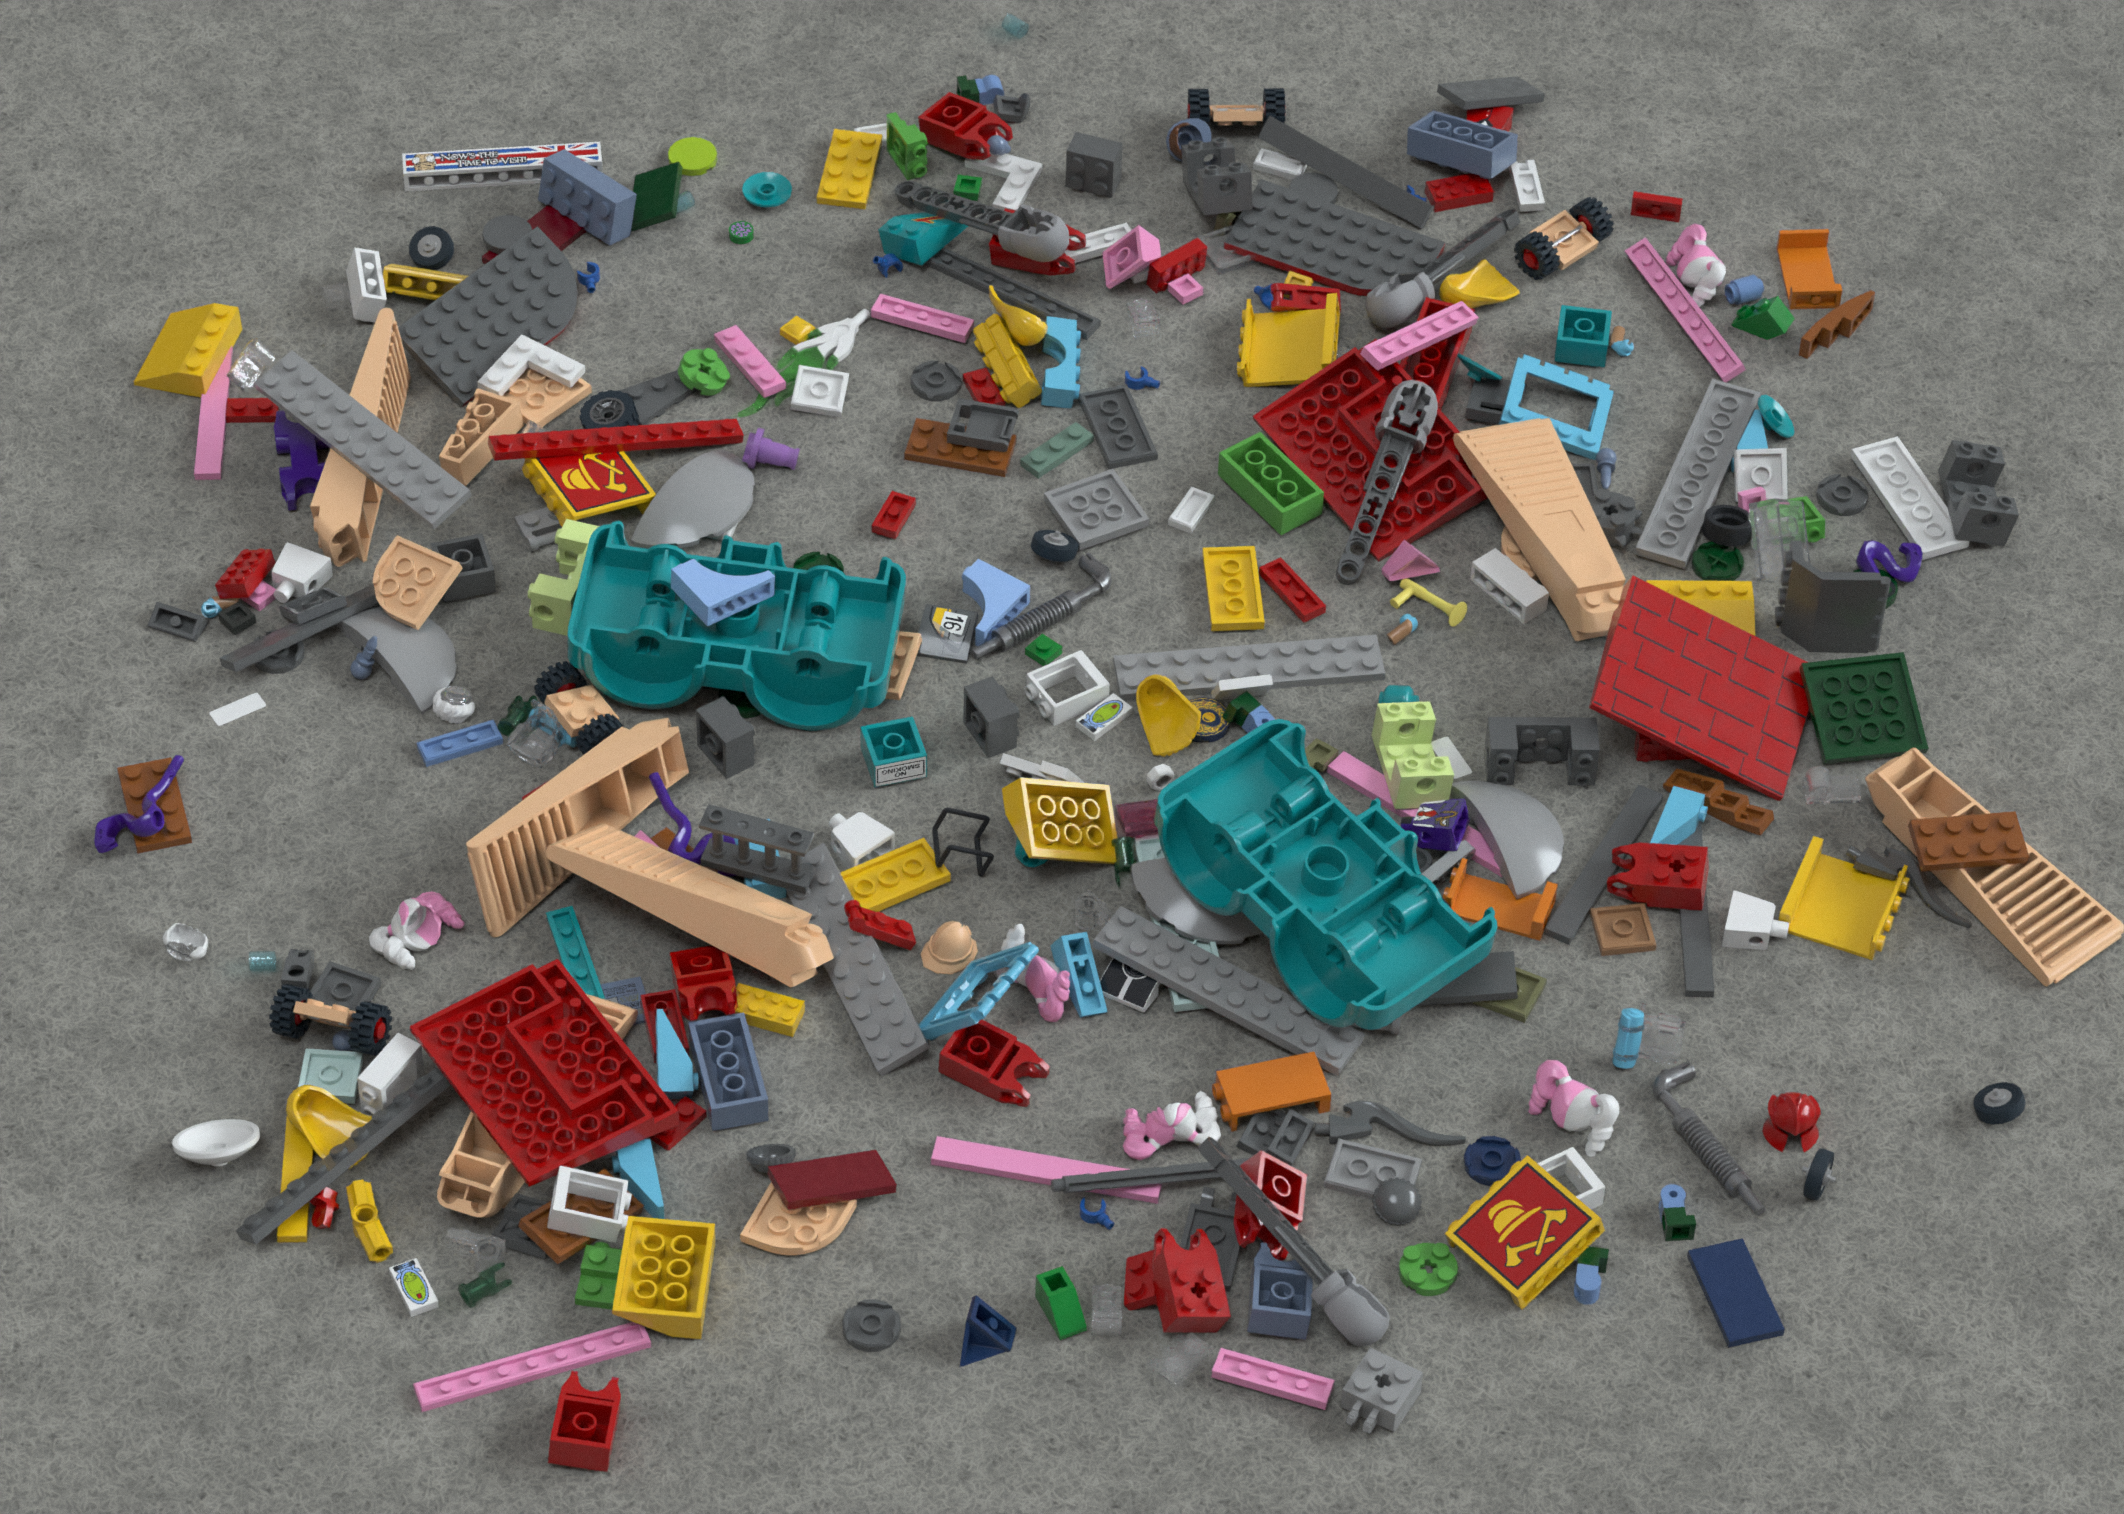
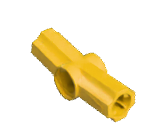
(366, 1221)

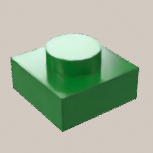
(968, 187)
(1043, 650)

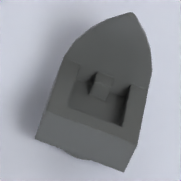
(1012, 108)

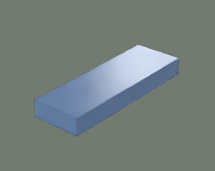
(459, 743)

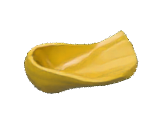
(1477, 287)
(1022, 325)
(1166, 715)
(323, 1118)

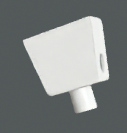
(299, 572)
(859, 838)
(1751, 923)

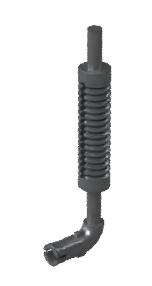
(1049, 612)
(1701, 1138)

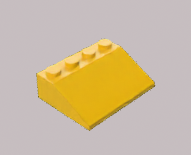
(190, 349)
(1724, 599)
(1062, 819)
(665, 1275)

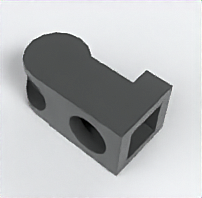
(298, 968)

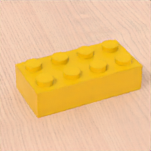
(769, 1009)

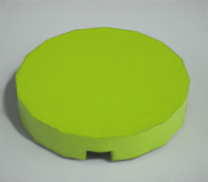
(694, 155)

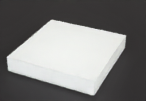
(819, 391)
(1763, 469)
(1235, 687)

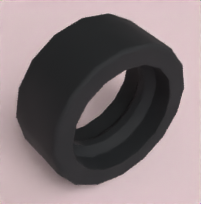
(1727, 525)

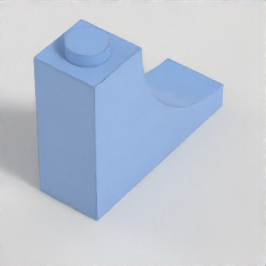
(997, 594)
(718, 595)

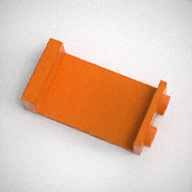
(1807, 269)
(1524, 916)
(1271, 1087)

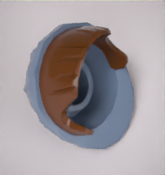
(1184, 132)

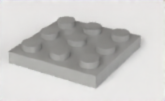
(1096, 509)

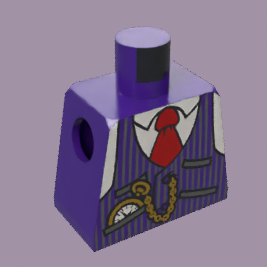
(1439, 824)

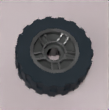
(609, 410)

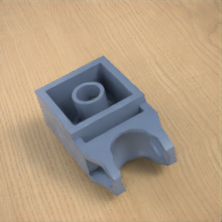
(1279, 1297)

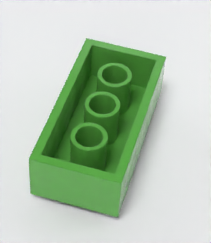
(1270, 483)

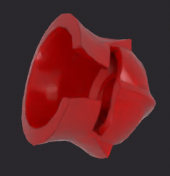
(1793, 1114)

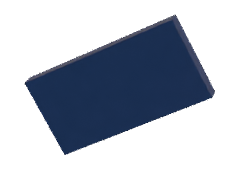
(1735, 1293)

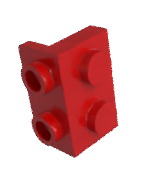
(1138, 1281)

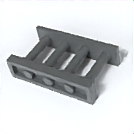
(752, 863)

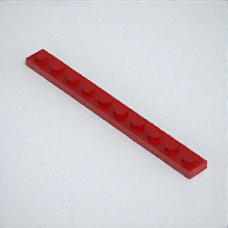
(615, 439)

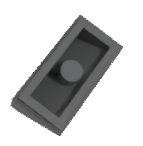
(177, 621)

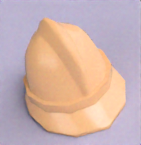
(949, 949)

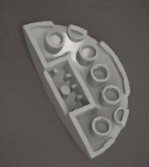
(698, 501)
(415, 659)
(1517, 829)
(1170, 901)

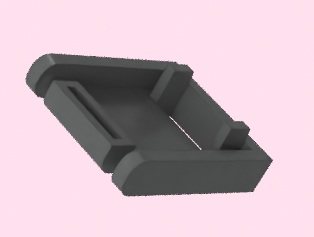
(1490, 394)
(988, 425)

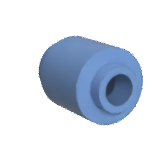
(1744, 290)

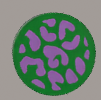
(741, 232)

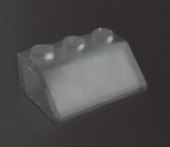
(1773, 528)

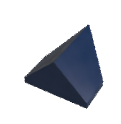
(985, 1333)

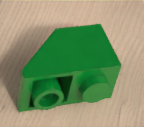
(1764, 319)
(1060, 1302)

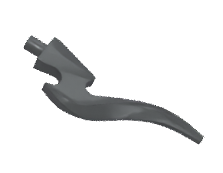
(1889, 866)
(1366, 1112)

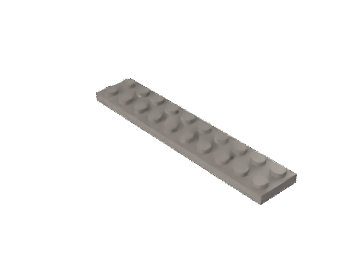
(363, 439)
(1697, 474)
(1288, 662)
(860, 970)
(1225, 989)

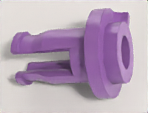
(765, 451)

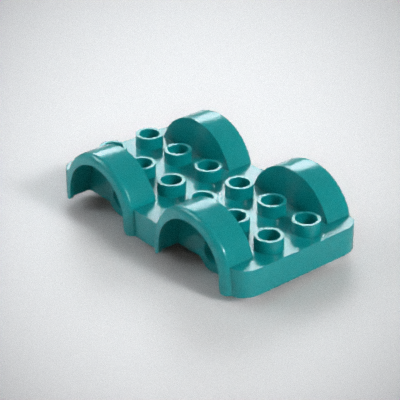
(799, 656)
(1328, 887)

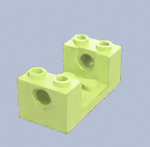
(553, 596)
(1405, 752)

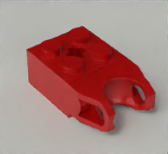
(962, 126)
(1010, 260)
(1662, 875)
(703, 981)
(991, 1062)
(1283, 1187)
(1188, 1285)
(584, 1425)

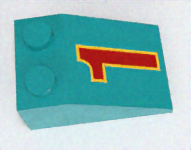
(918, 236)

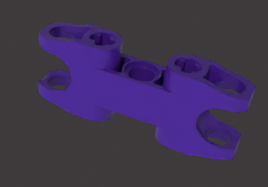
(305, 469)

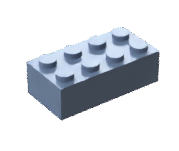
(1462, 144)
(587, 196)
(728, 1071)

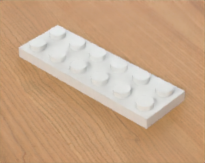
(1908, 496)

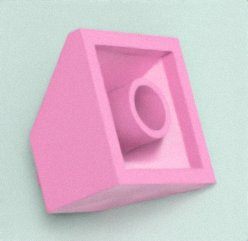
(1130, 256)

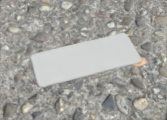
(237, 709)
(1445, 747)

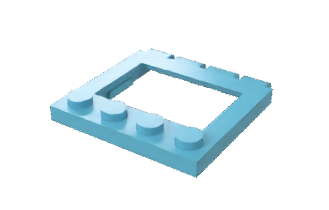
(1572, 438)
(944, 1015)

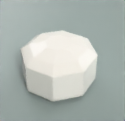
(1160, 777)

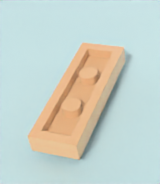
(905, 655)

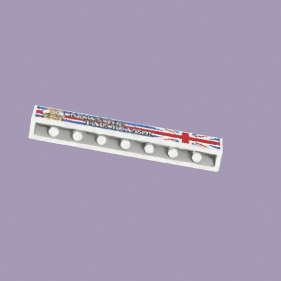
(488, 165)

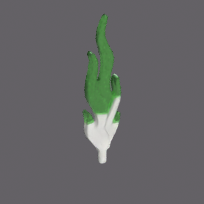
(821, 342)

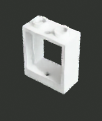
(1071, 666)
(390, 1074)
(1579, 1173)
(592, 1186)

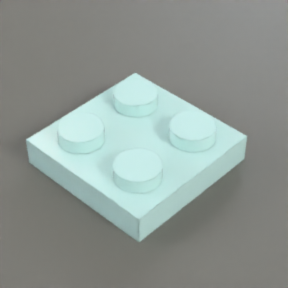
(332, 1071)

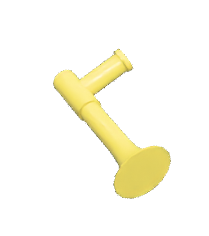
(1454, 612)

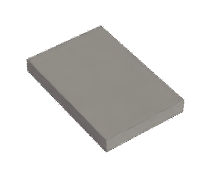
(1361, 1168)

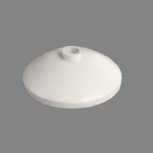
(216, 1141)

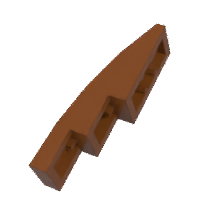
(1839, 321)
(1722, 803)

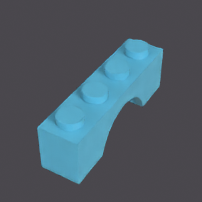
(1059, 383)

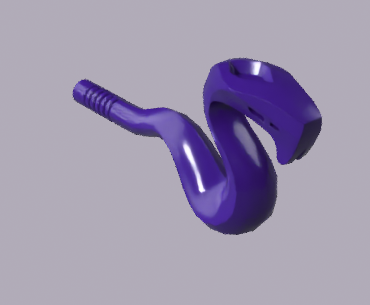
(1877, 551)
(144, 826)
(681, 839)

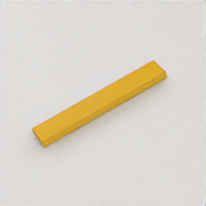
(296, 1160)

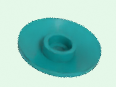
(767, 189)
(1476, 370)
(1775, 417)

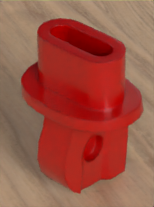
(325, 1206)

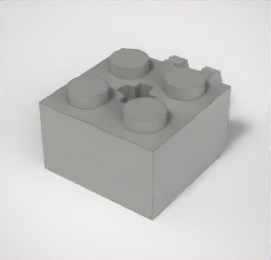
(1380, 1391)

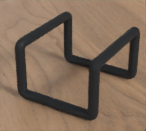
(977, 851)

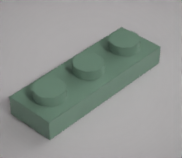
(1056, 450)

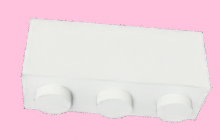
(366, 284)
(1509, 585)

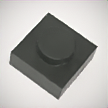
(237, 617)

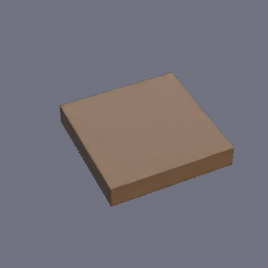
(1622, 929)

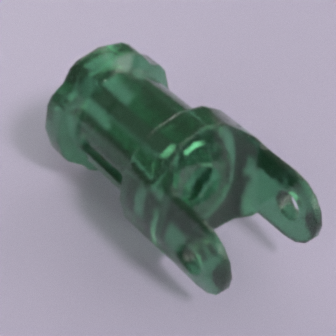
(517, 713)
(1124, 855)
(482, 1286)

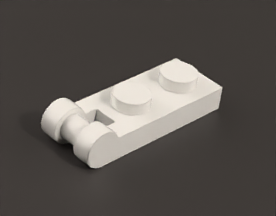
(1527, 186)

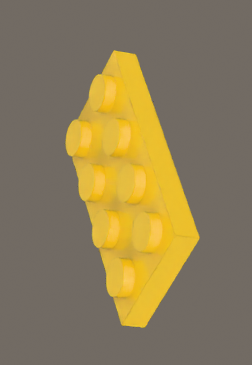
(849, 169)
(1233, 588)
(895, 876)

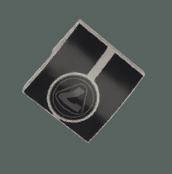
(1128, 986)

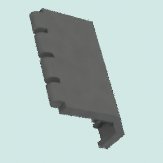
(1830, 608)

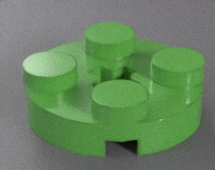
(706, 360)
(1431, 1255)

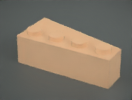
(468, 448)

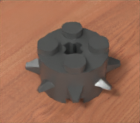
(1616, 516)

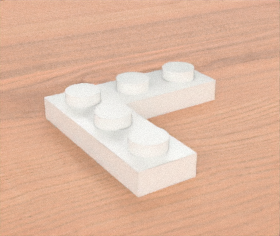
(1020, 176)
(1099, 242)
(530, 354)
(1045, 771)

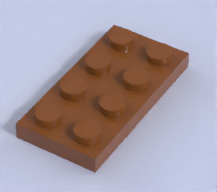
(930, 446)
(135, 783)
(1968, 841)
(561, 1244)

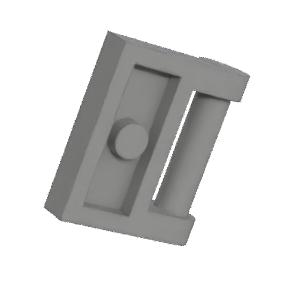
(537, 527)

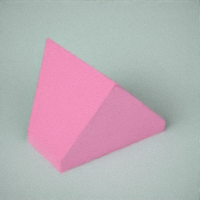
(1408, 563)

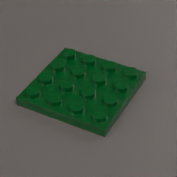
(1863, 707)

